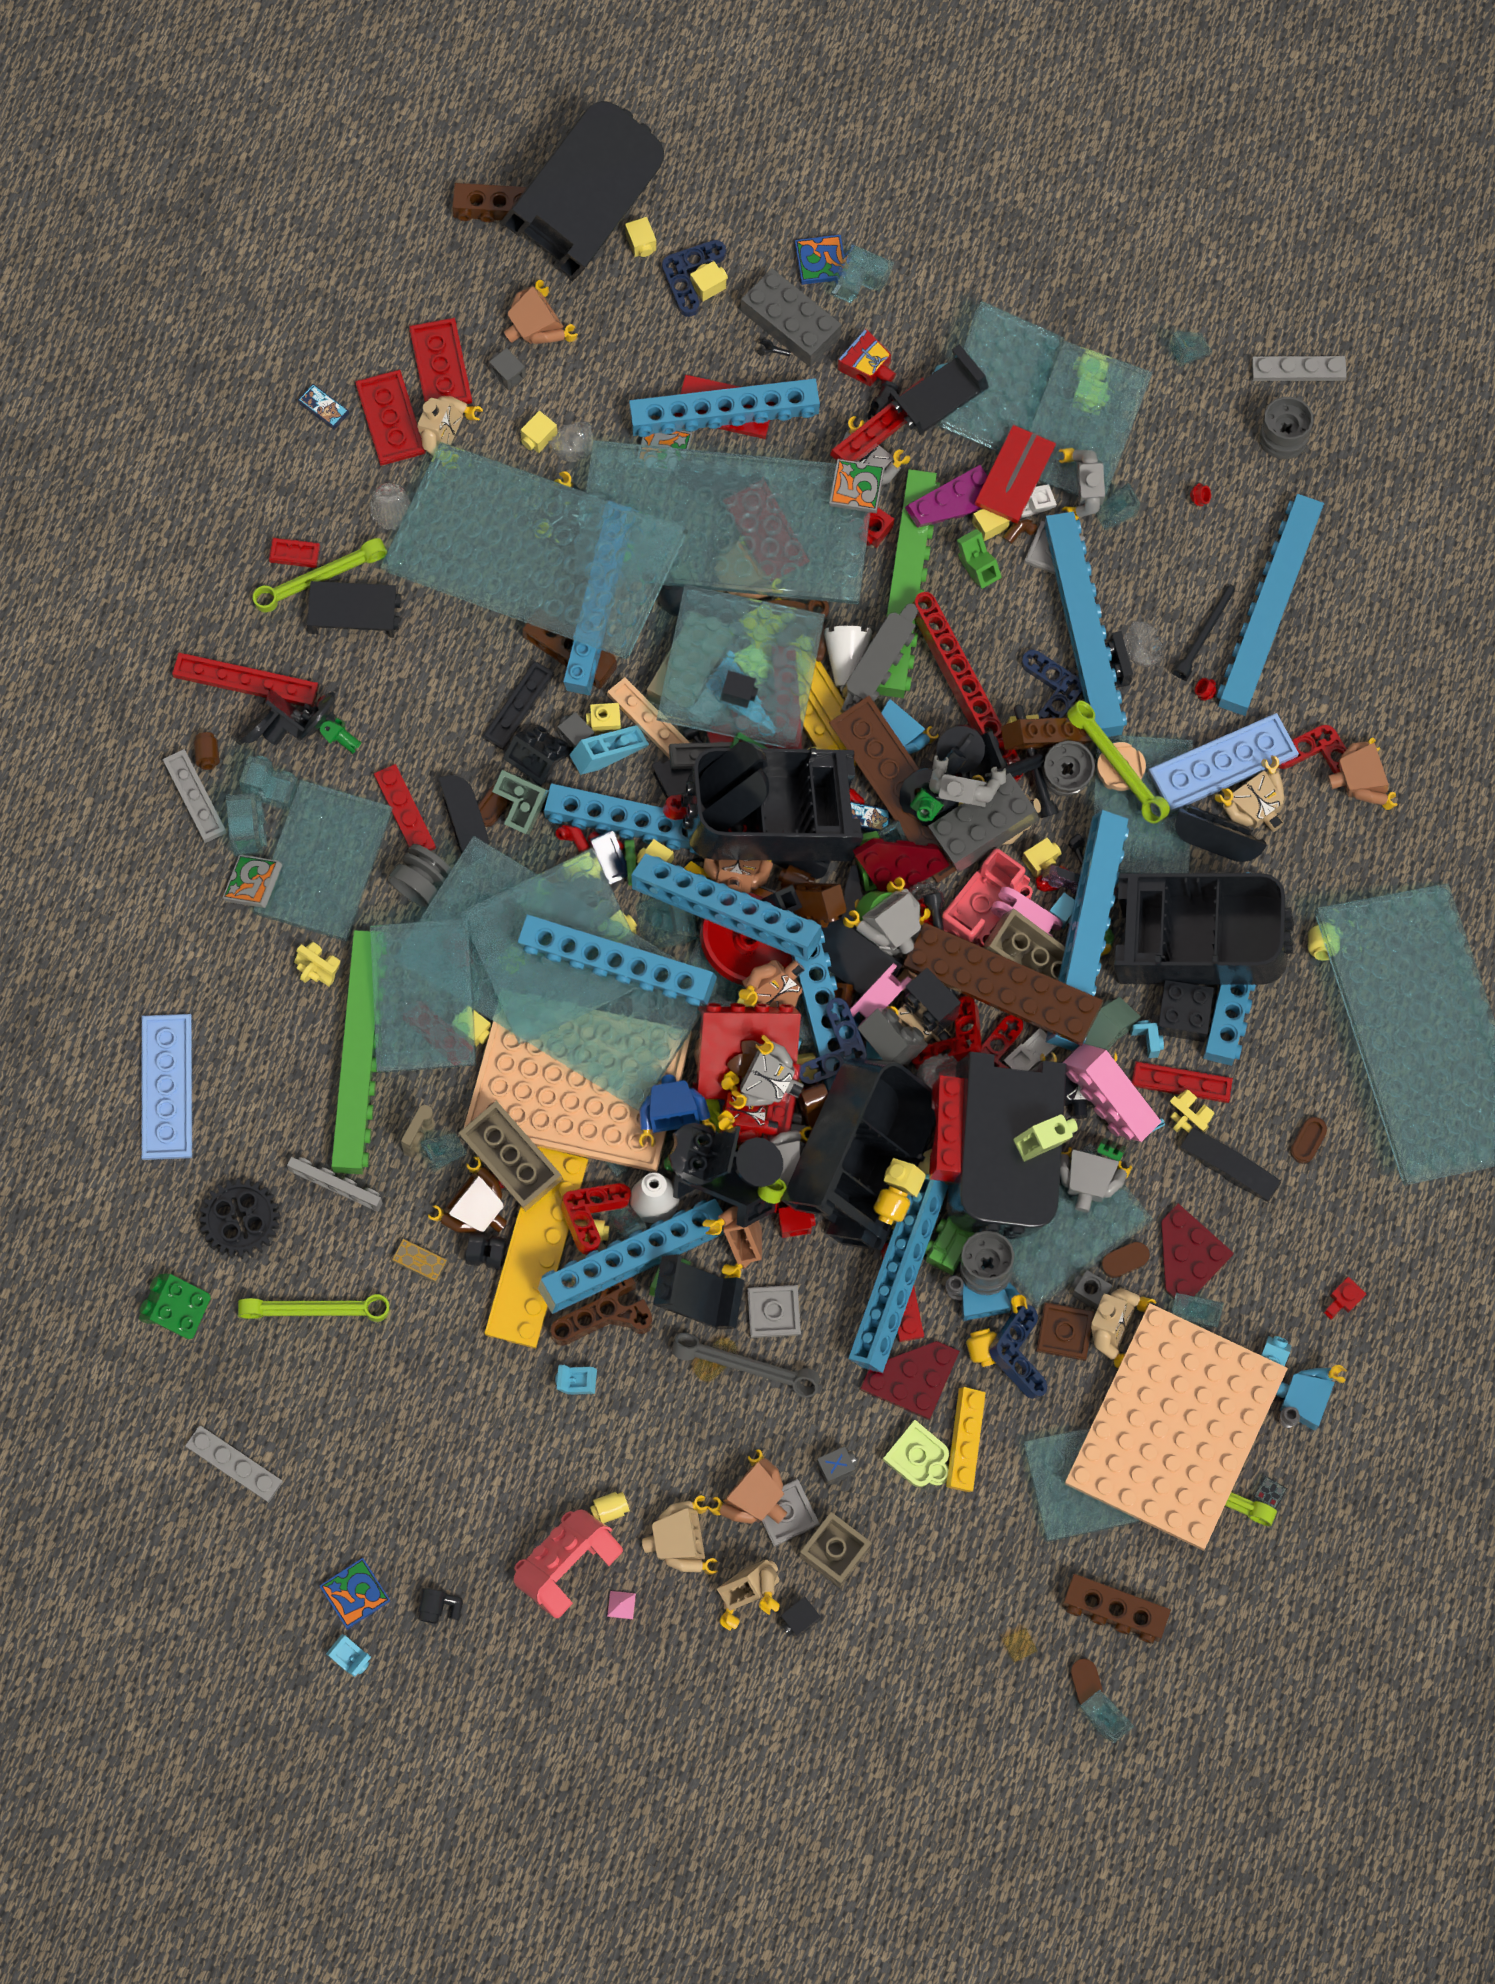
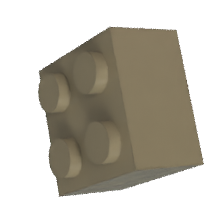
(835, 1550)

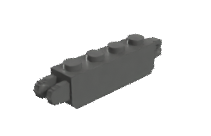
(879, 657)

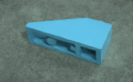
(605, 749)

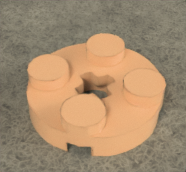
(1110, 776)

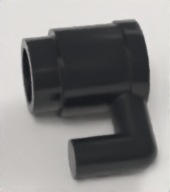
(432, 1605)

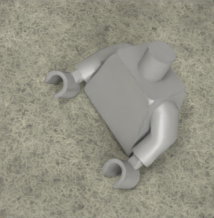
(964, 789)

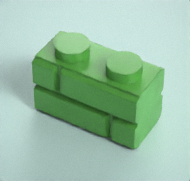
(947, 1249)

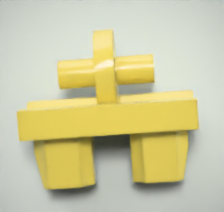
(315, 967)
(1183, 1103)

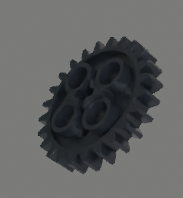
(218, 1225)

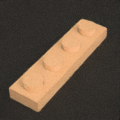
(645, 716)

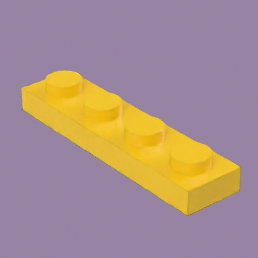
(965, 1439)

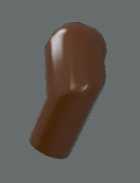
(1024, 525)

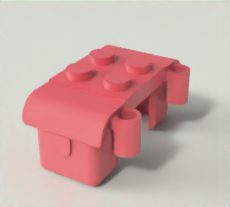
(970, 912)
(558, 1553)

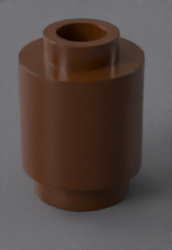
(206, 751)
(794, 875)

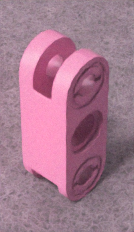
(1027, 908)
(879, 994)

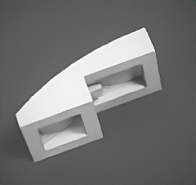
(1040, 501)
(1027, 1055)

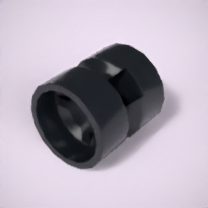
(477, 1247)

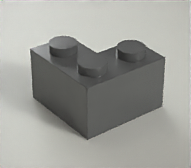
(890, 1038)

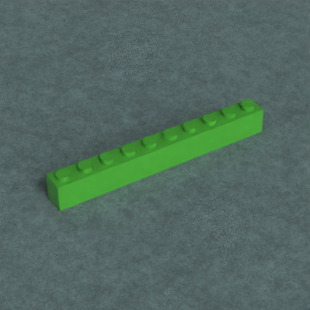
(909, 574)
(356, 1065)

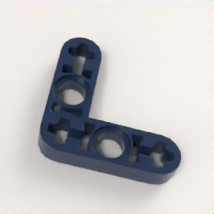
(684, 267)
(1059, 685)
(845, 1046)
(1010, 1348)

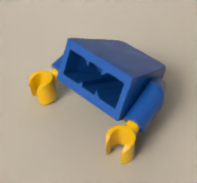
(671, 1107)

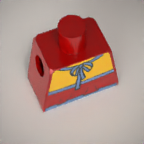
(866, 360)

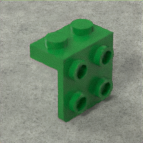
(174, 1305)

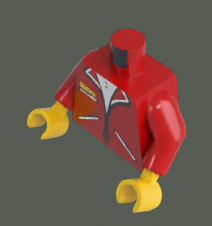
(749, 1118)

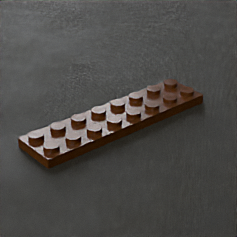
(884, 765)
(1004, 984)

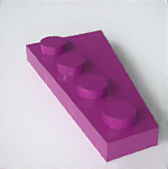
(950, 500)

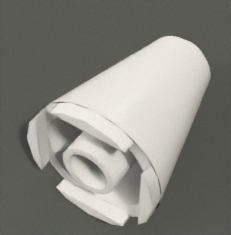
(845, 650)
(654, 1198)

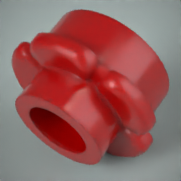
(1200, 494)
(1205, 689)

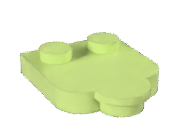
(919, 1457)

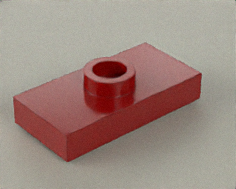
(294, 552)

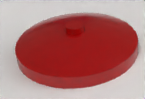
(736, 954)

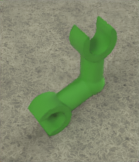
(630, 859)

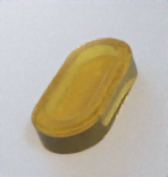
(708, 1370)

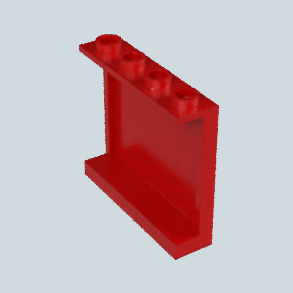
(725, 1029)

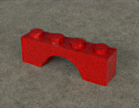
(947, 1146)

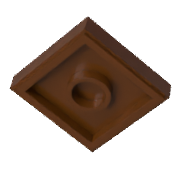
(1065, 1331)

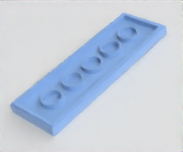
(1222, 762)
(166, 1086)

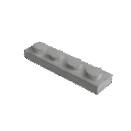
(1299, 368)
(194, 796)
(326, 1179)
(234, 1464)

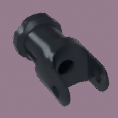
(883, 398)

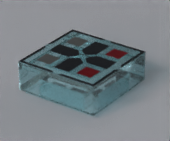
(1270, 1492)

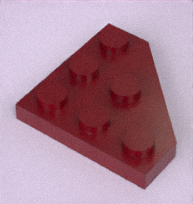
(900, 859)
(1189, 1253)
(913, 1378)

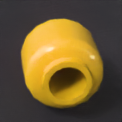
(892, 1205)
(979, 1345)

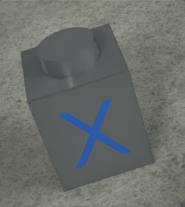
(837, 1465)

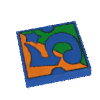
(819, 258)
(355, 1593)

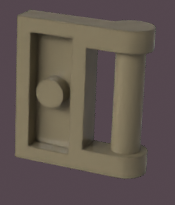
(417, 1130)

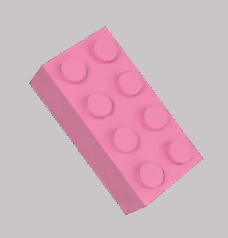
(1111, 1093)

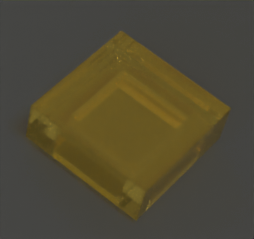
(1019, 1645)

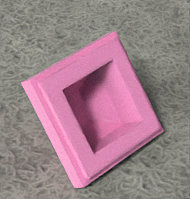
(621, 1605)

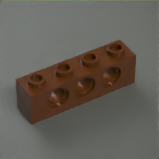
(488, 196)
(556, 649)
(1041, 733)
(1155, 1615)

